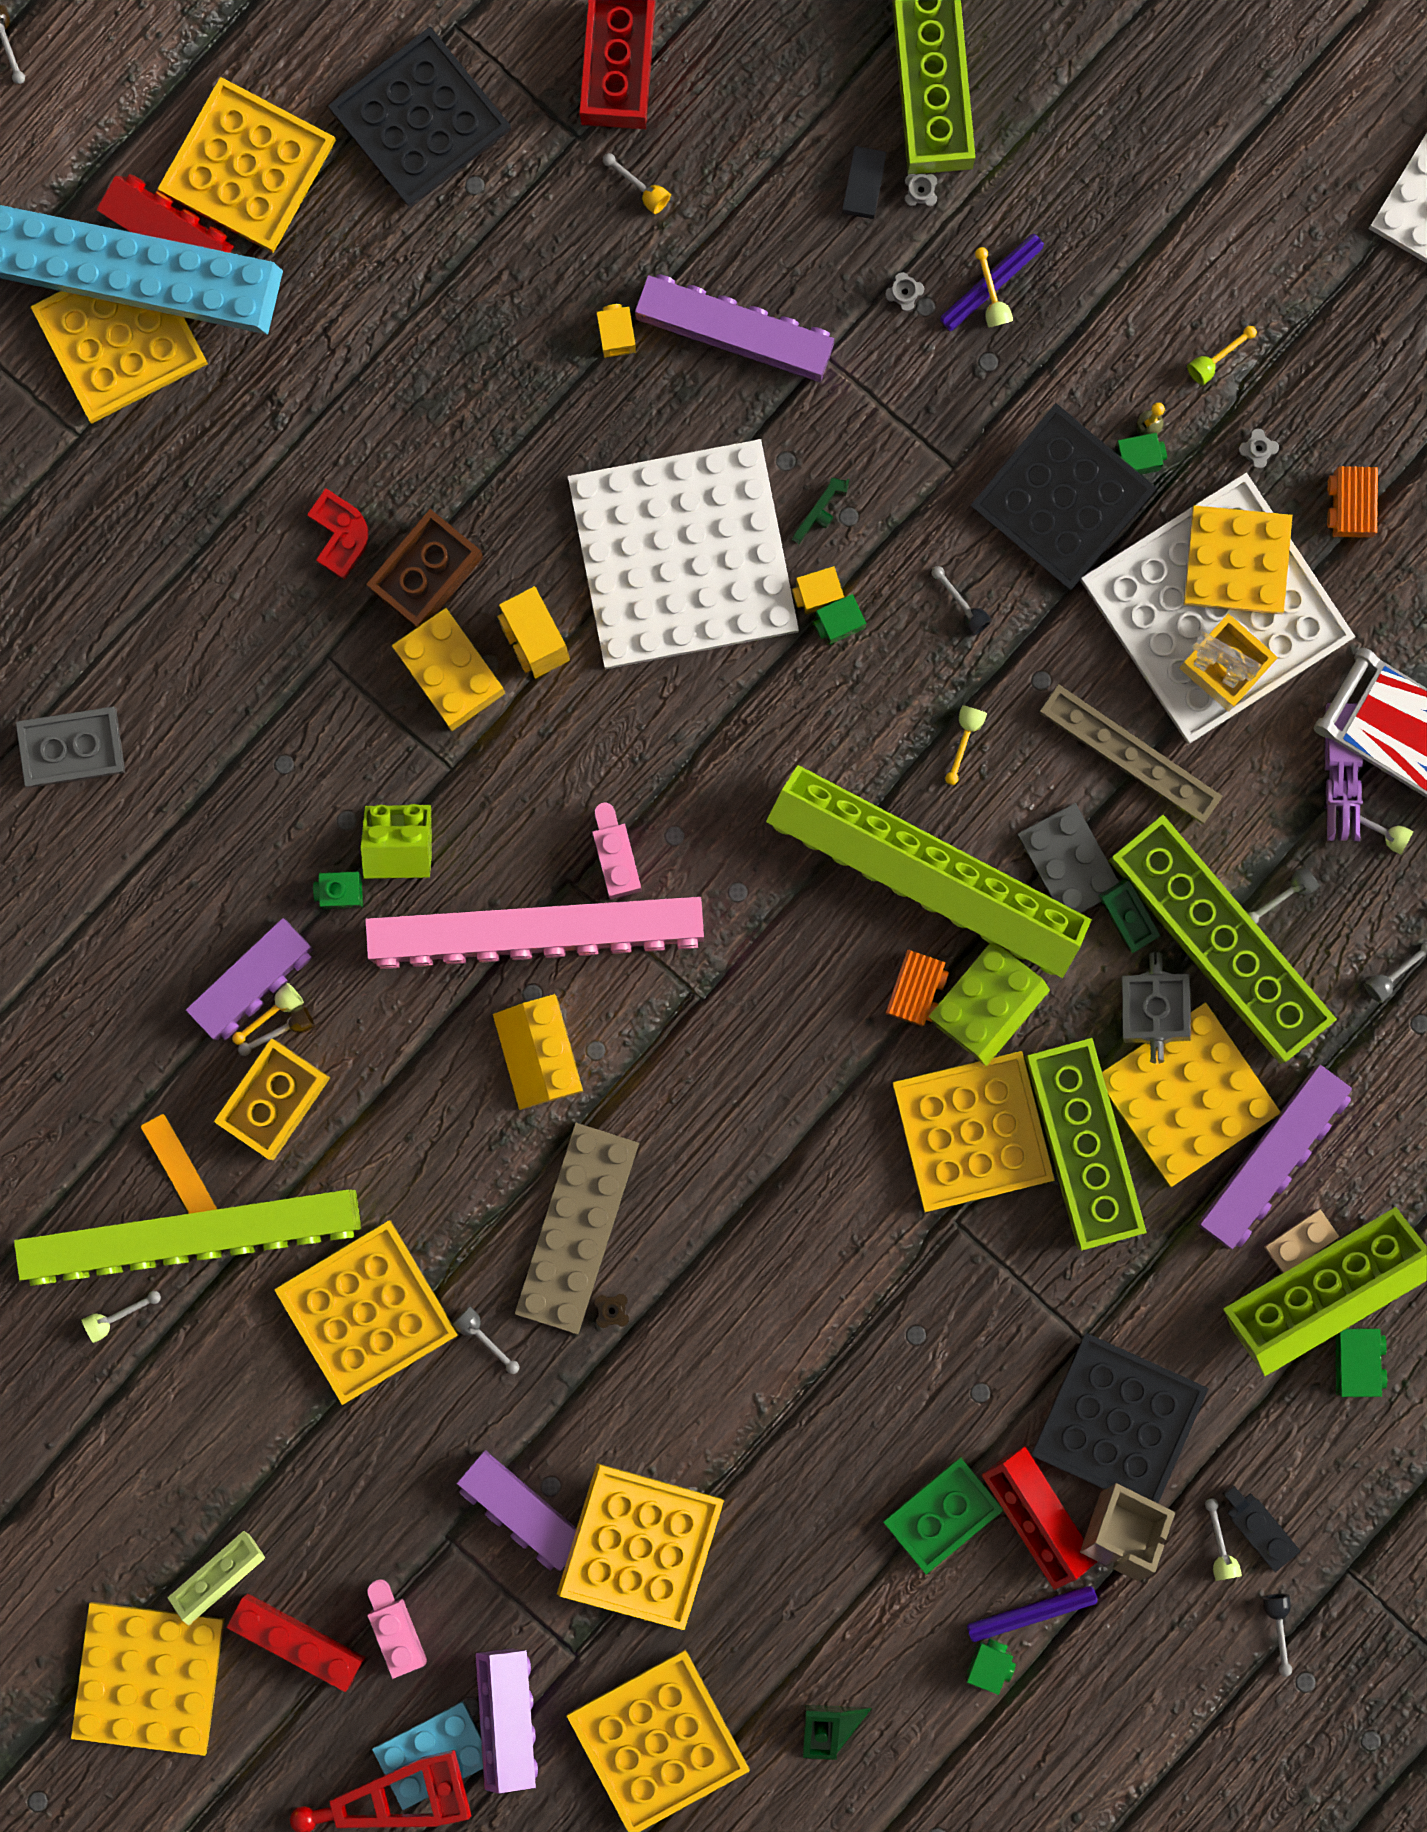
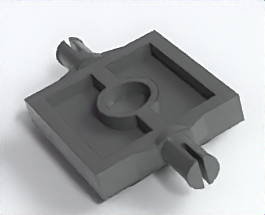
(1156, 1008)

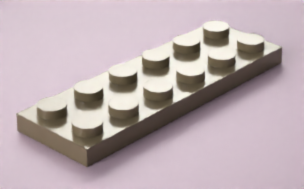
(577, 1228)

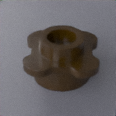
(618, 1303)

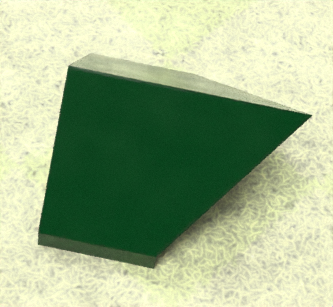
(829, 1729)

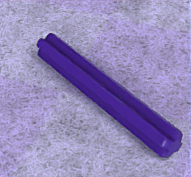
(999, 275)
(1032, 1613)

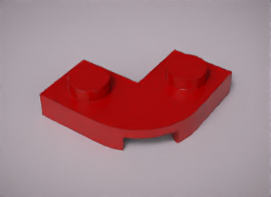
(348, 531)

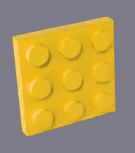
(1238, 560)

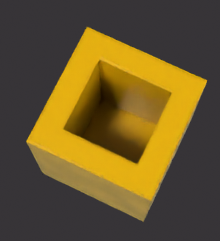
(616, 330)
(817, 590)

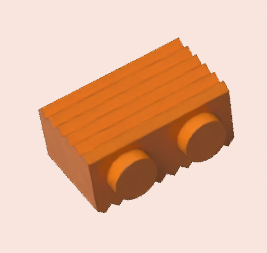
(1353, 501)
(916, 988)

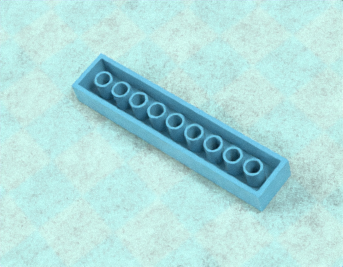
(138, 270)

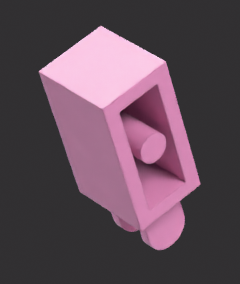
(615, 854)
(394, 1630)

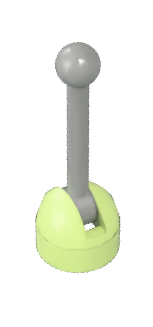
(1395, 837)
(98, 1326)
(1225, 1565)

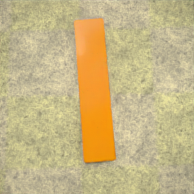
(177, 1165)

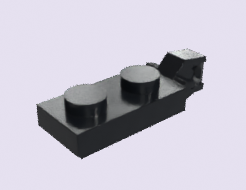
(1260, 1529)

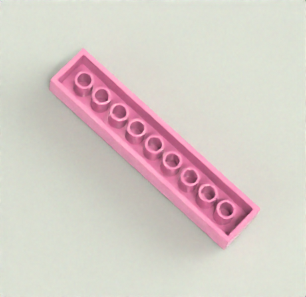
(534, 931)

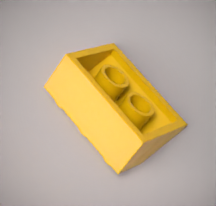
(537, 1052)

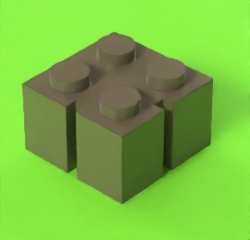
(1123, 1529)

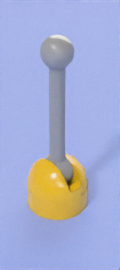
(653, 197)

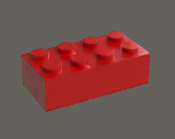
(617, 63)

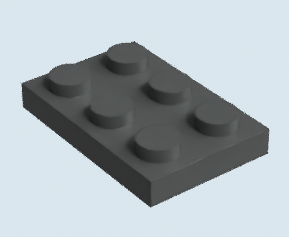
(70, 747)
(1068, 859)

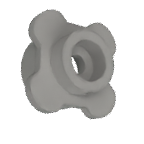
(927, 182)
(902, 282)
(1258, 458)

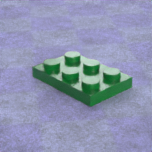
(943, 1515)

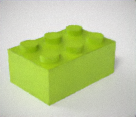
(989, 1003)

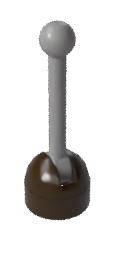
(18, 77)
(298, 1020)

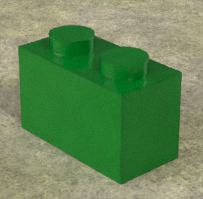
(1359, 1362)

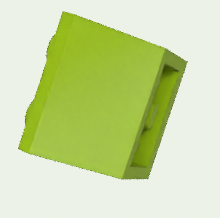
(397, 841)

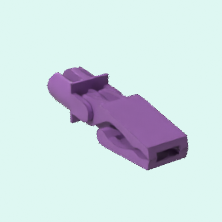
(1342, 764)

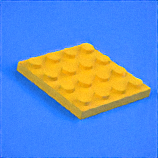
(246, 164)
(115, 349)
(1191, 1102)
(973, 1131)
(366, 1312)
(640, 1547)
(147, 1679)
(658, 1742)

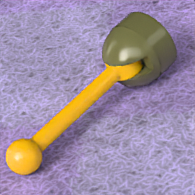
(1152, 419)

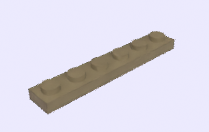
(1130, 754)

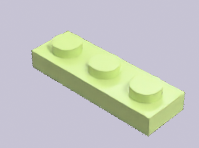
(216, 1577)

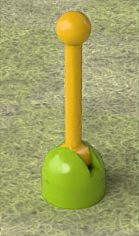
(1203, 367)

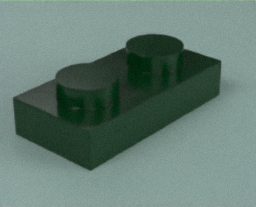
(1129, 915)

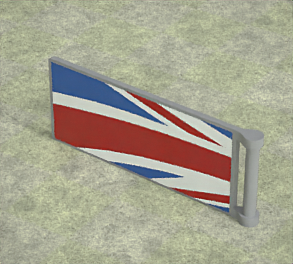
(1386, 723)

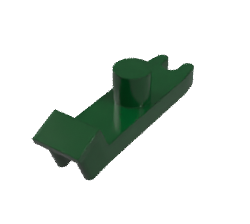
(818, 513)

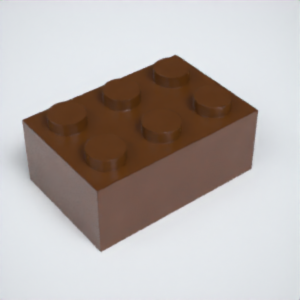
(425, 570)

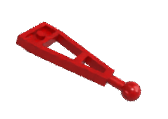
(443, 1788)

